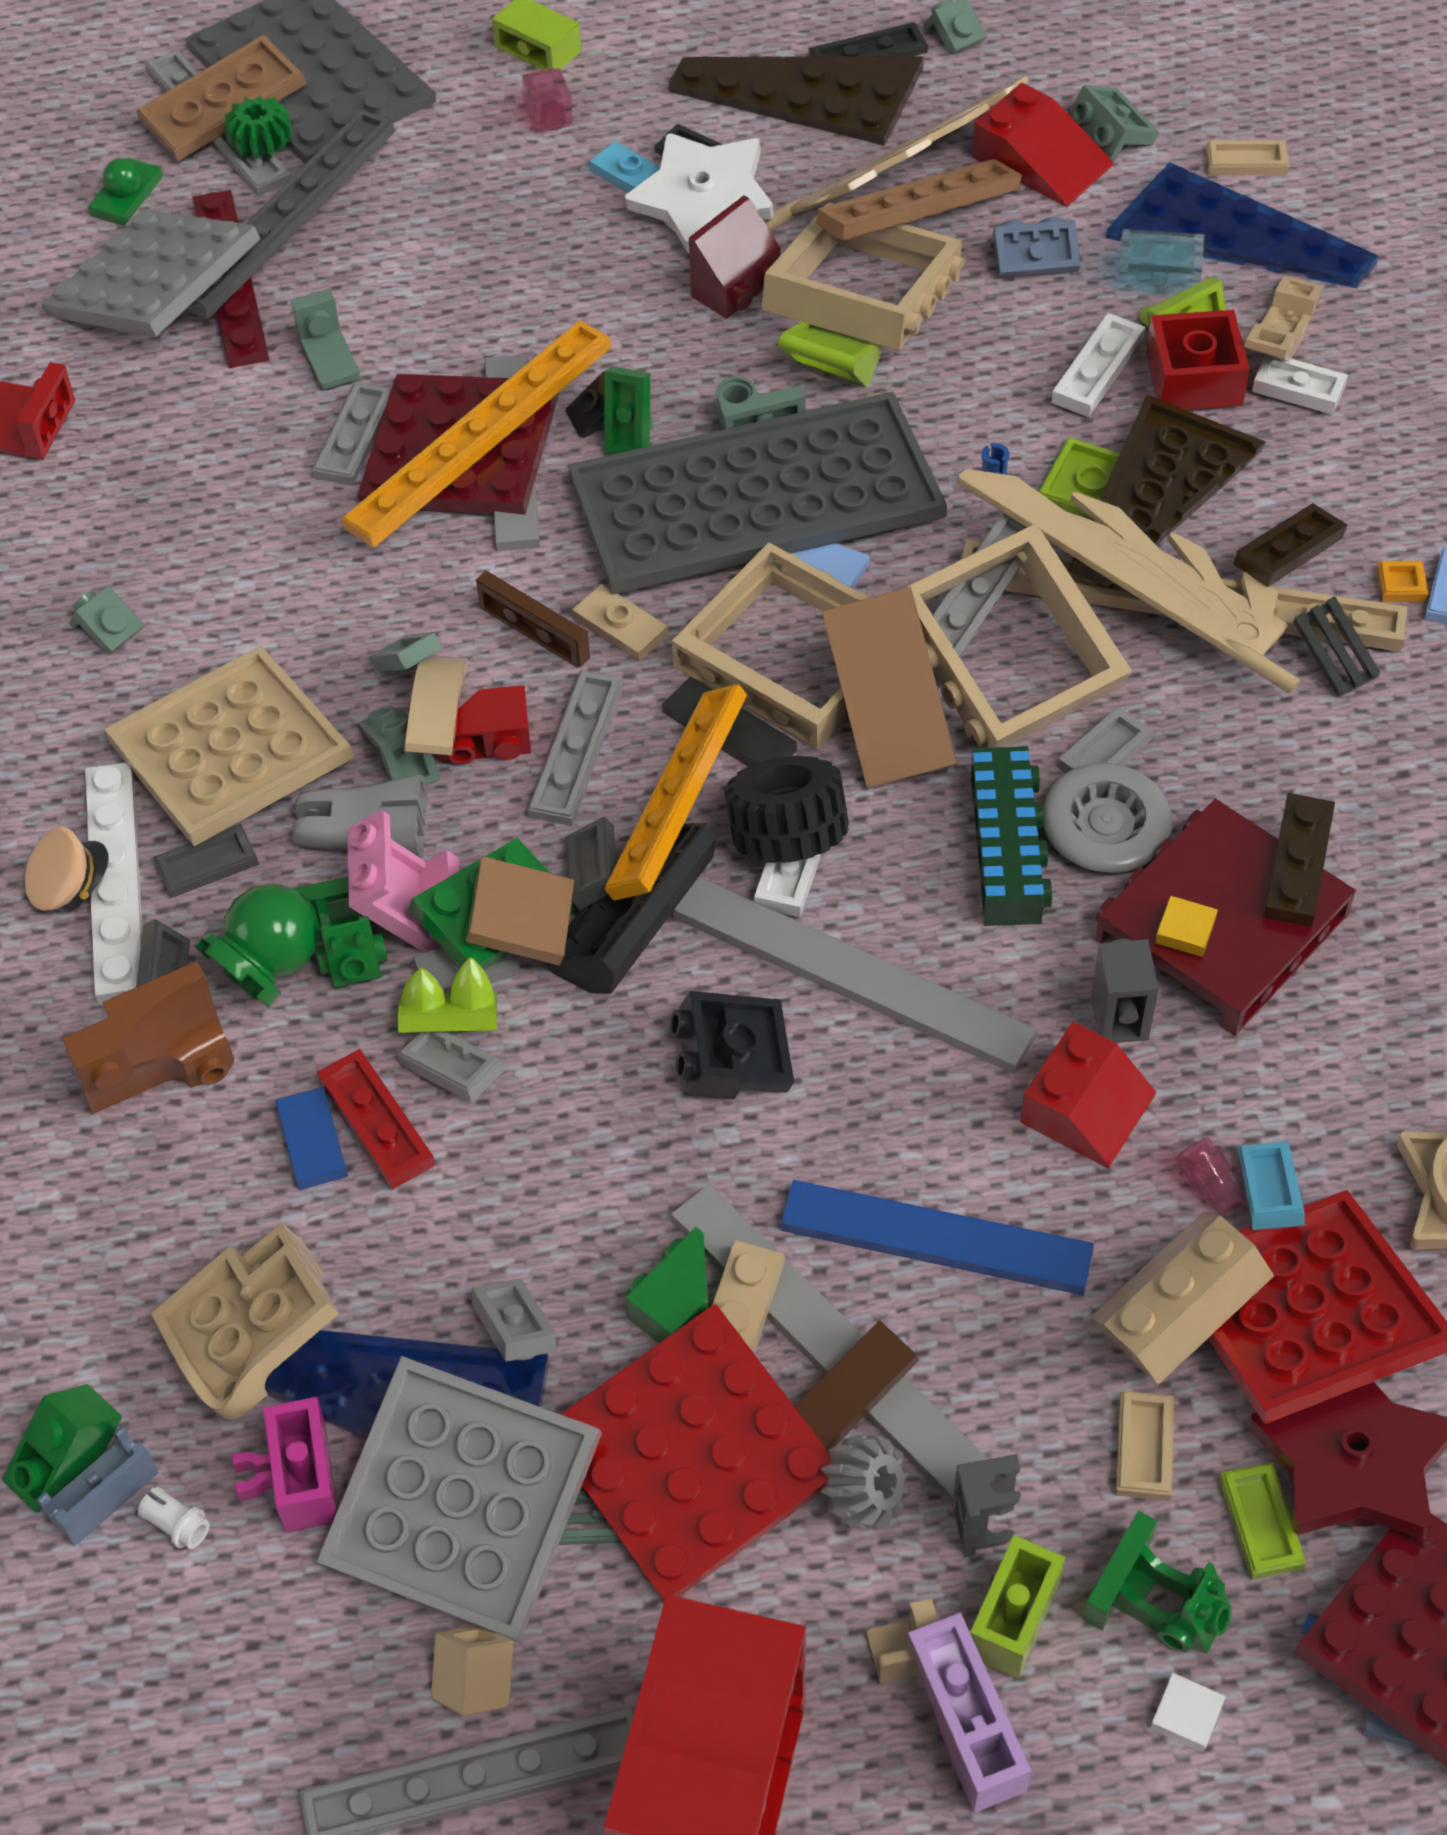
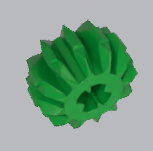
(258, 127)

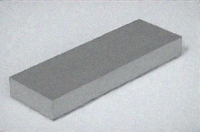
(352, 434)

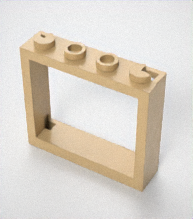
(852, 314)
(1068, 608)
(765, 698)

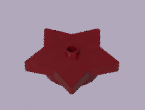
(1357, 1461)

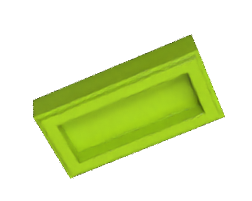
(1262, 1521)

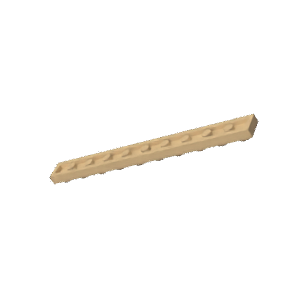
(1375, 622)

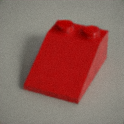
(1040, 143)

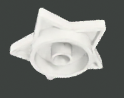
(699, 184)

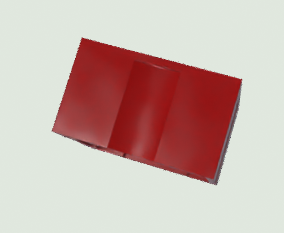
(712, 1725)

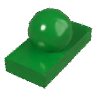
(125, 189)

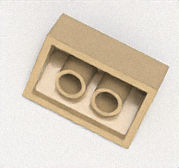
(1183, 1295)

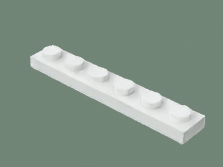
(117, 897)

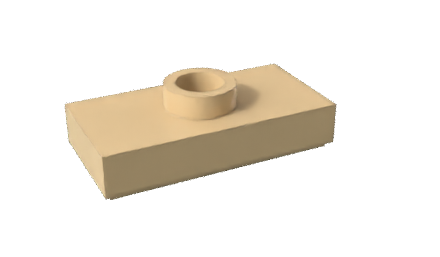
(620, 622)

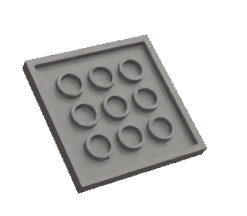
(150, 272)
(460, 1498)

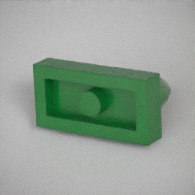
(626, 410)

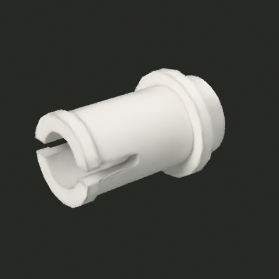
(180, 1522)

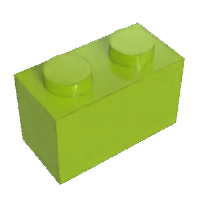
(536, 34)
(1017, 1605)

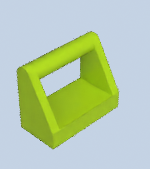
(831, 352)

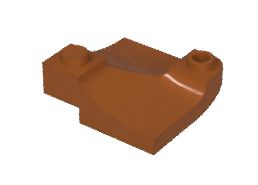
(150, 1038)

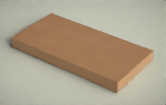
(196, 109)
(889, 688)

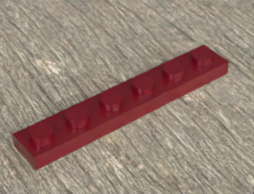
(239, 314)

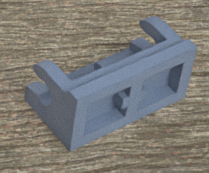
(99, 1488)

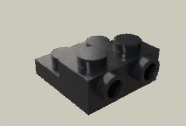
(731, 1045)

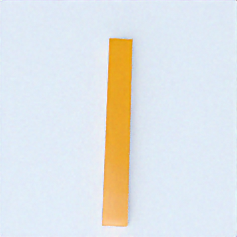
(475, 434)

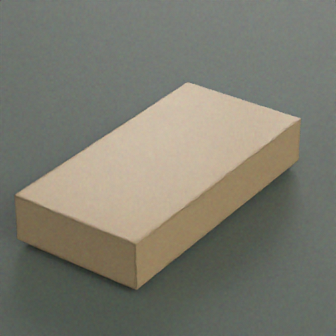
(1247, 157)
(1145, 1445)

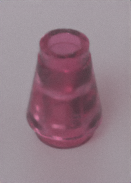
(1210, 1174)

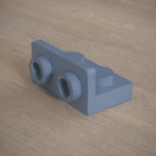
(1036, 247)

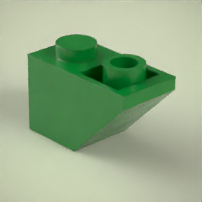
(672, 1290)
(60, 1442)

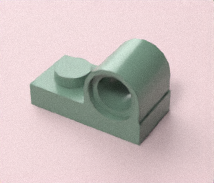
(741, 404)

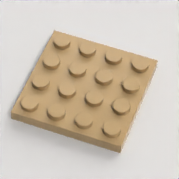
(228, 745)

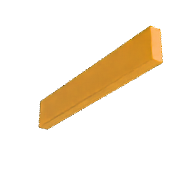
(675, 793)

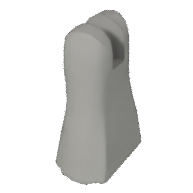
(329, 812)

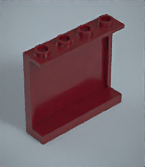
(1228, 867)

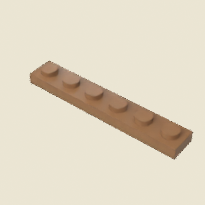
(917, 199)

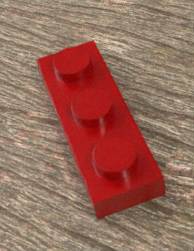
(376, 1119)

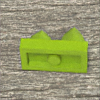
(1201, 297)
(466, 1008)

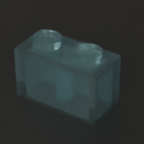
(1159, 261)

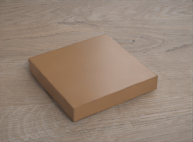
(520, 910)

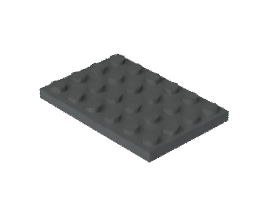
(339, 59)

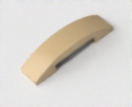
(1286, 319)
(435, 704)

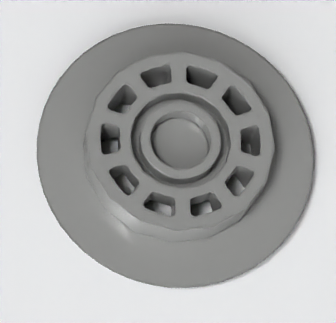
(1104, 832)

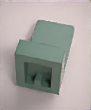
(322, 339)
(387, 732)

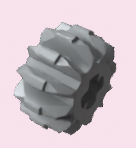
(865, 1481)

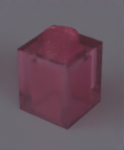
(547, 100)

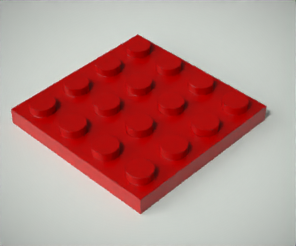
(1329, 1316)
(697, 1453)

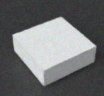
(1188, 1712)

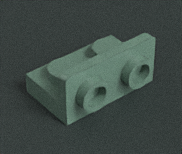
(1111, 119)

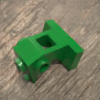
(349, 946)
(1131, 1578)

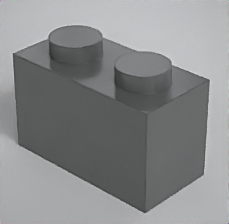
(1124, 990)

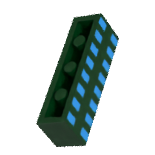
(1008, 836)

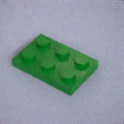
(447, 906)

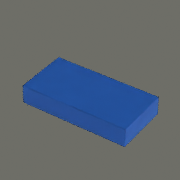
(311, 1138)

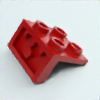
(34, 414)

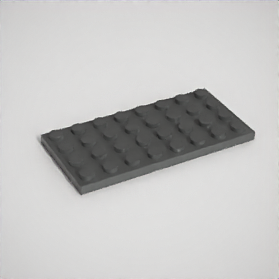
(736, 489)

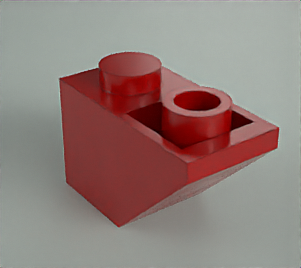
(492, 725)

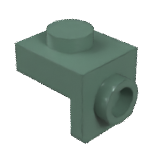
(956, 25)
(105, 619)

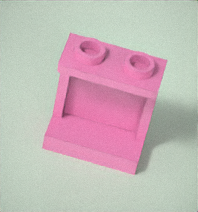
(388, 876)

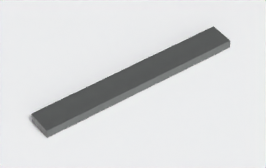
(299, 201)

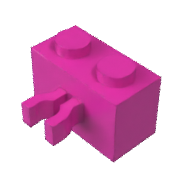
(295, 1466)

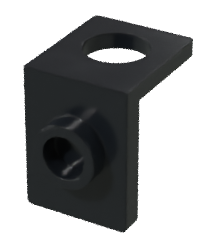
(588, 409)

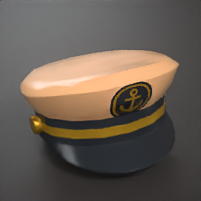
(64, 870)

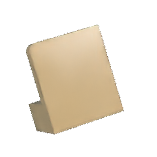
(891, 1645)
(472, 1670)

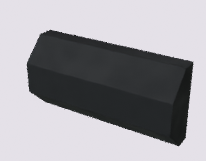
(613, 933)

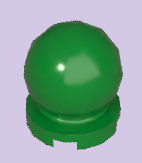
(265, 937)

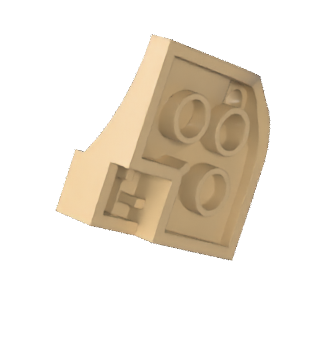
(244, 1319)

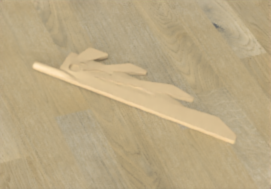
(890, 158)
(1125, 555)

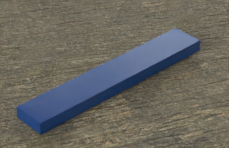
(938, 1237)

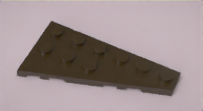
(828, 93)
(1170, 470)

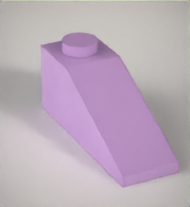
(969, 1714)

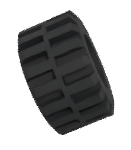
(787, 809)

